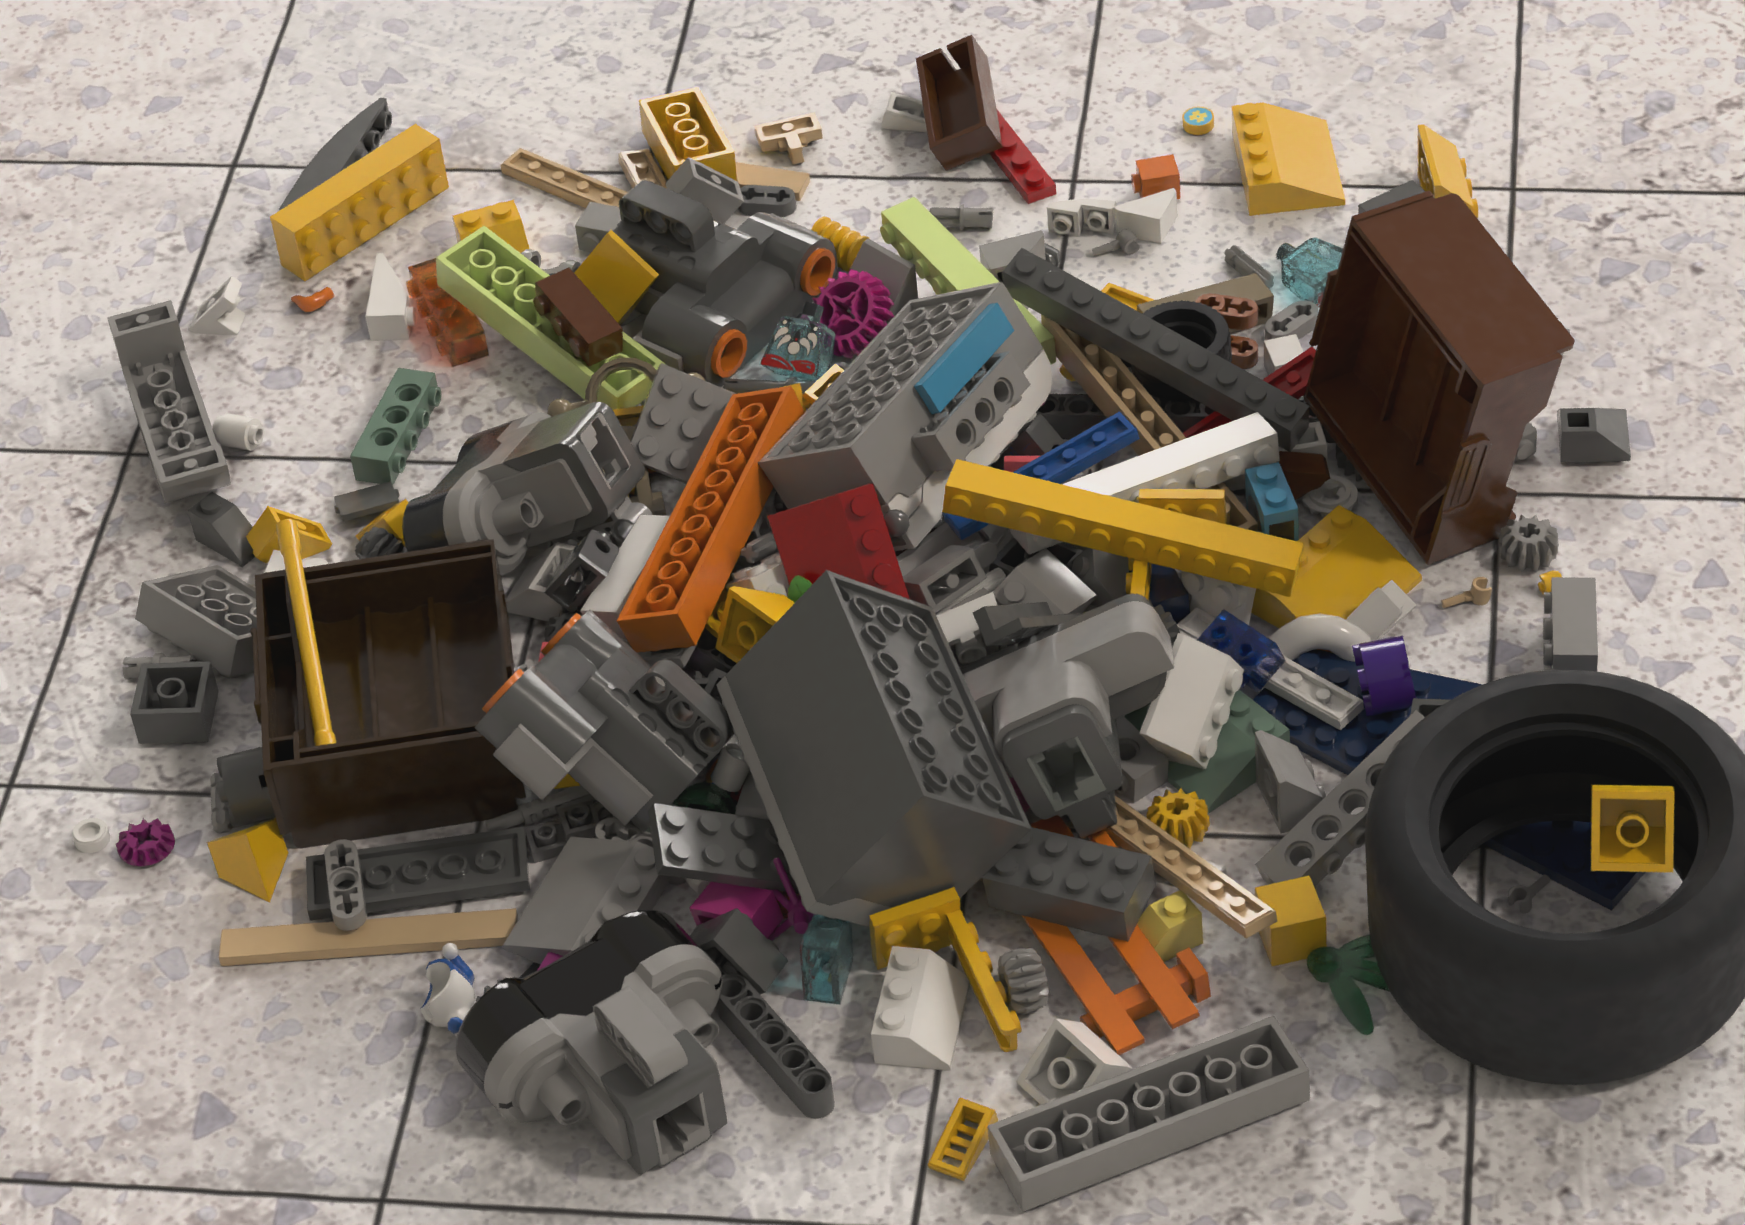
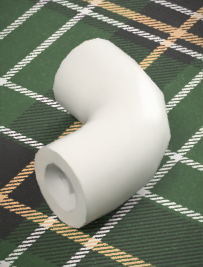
(1319, 632)

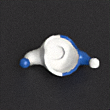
(450, 990)

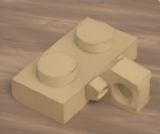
(789, 135)

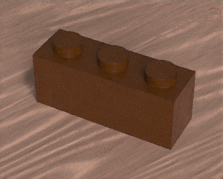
(578, 317)

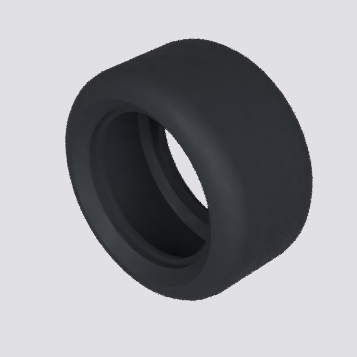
(1536, 998)

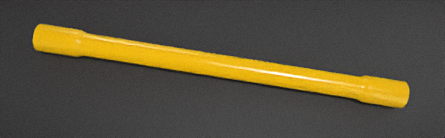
(291, 550)

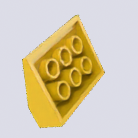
(1284, 159)
(1337, 571)

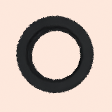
(1195, 322)

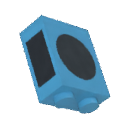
(1271, 501)

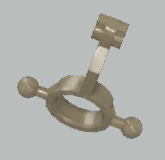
(653, 501)

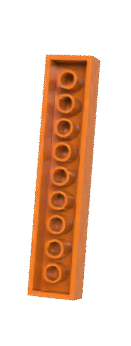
(708, 524)

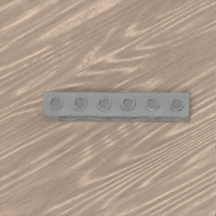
(1332, 816)

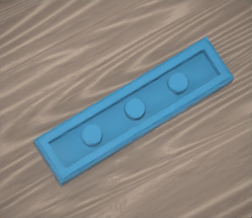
(964, 358)

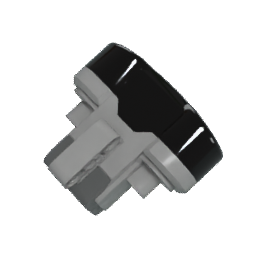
(607, 1039)

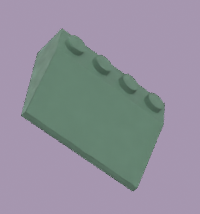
(1234, 761)

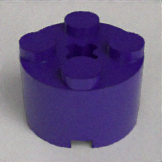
(1384, 675)

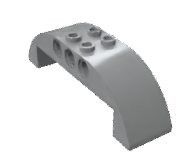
(168, 402)

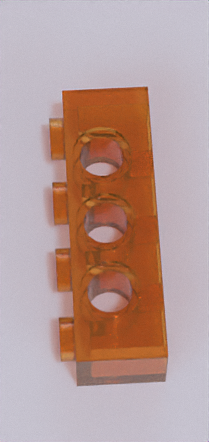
(453, 324)

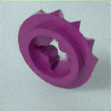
(150, 851)

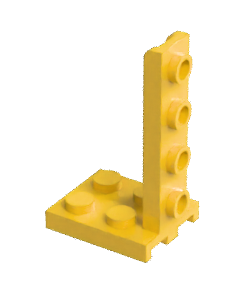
(1199, 503)
(938, 923)

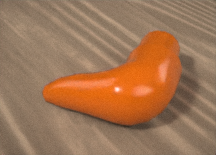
(313, 302)

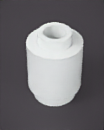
(238, 431)

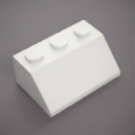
(1193, 703)
(919, 1010)

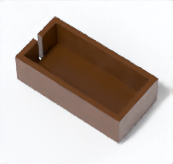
(959, 103)

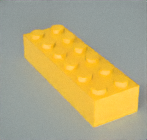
(359, 202)

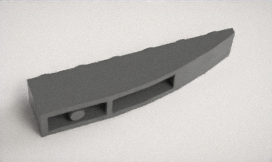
(344, 148)

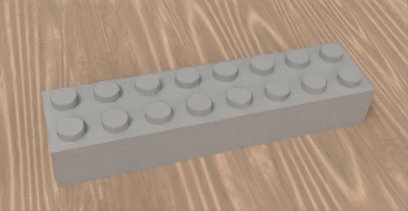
(1148, 1113)

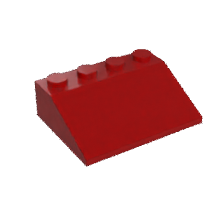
(840, 536)

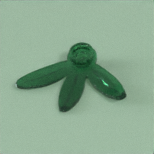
(1338, 968)

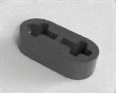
(767, 199)

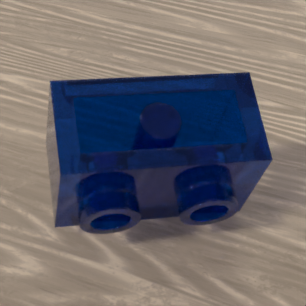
(1248, 647)

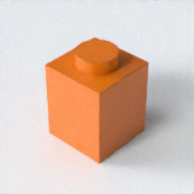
(1156, 175)

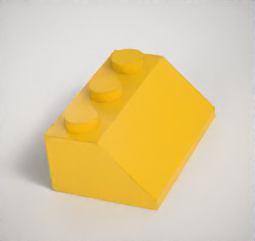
(1441, 168)

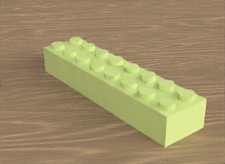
(500, 290)

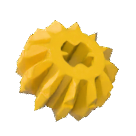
(1180, 816)

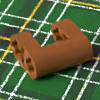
(1240, 315)

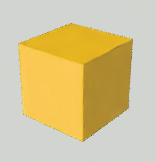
(1299, 920)

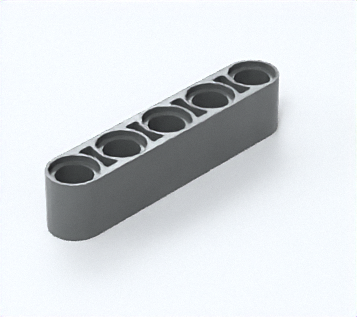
(775, 1047)

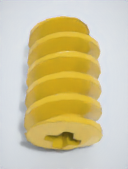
(846, 242)

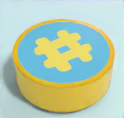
(1198, 120)

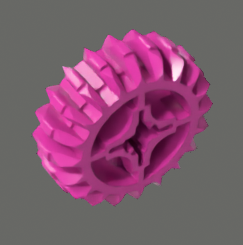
(868, 303)

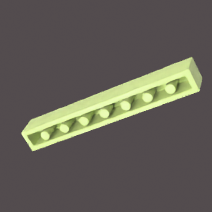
(943, 258)

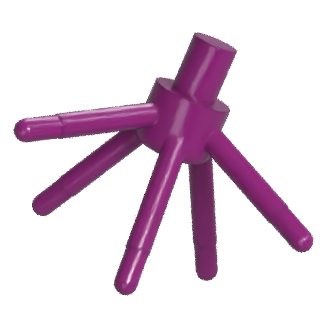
(797, 914)

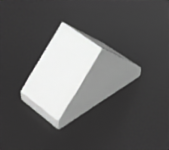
(1148, 216)

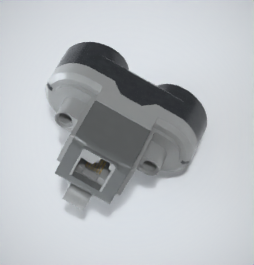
(533, 486)

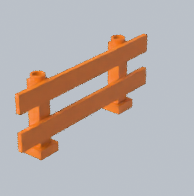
(1157, 986)

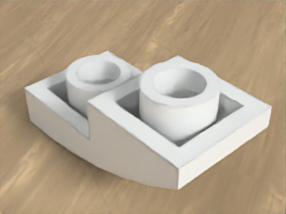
(1074, 215)

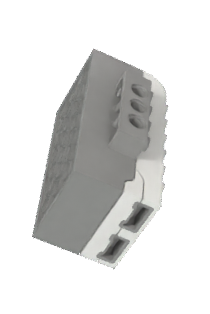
(882, 433)

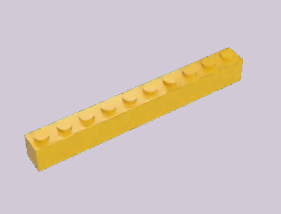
(1123, 527)

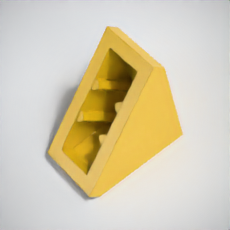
(251, 858)

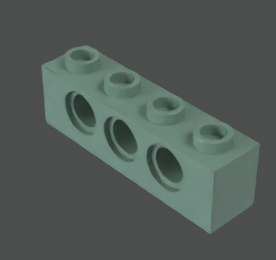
(395, 426)

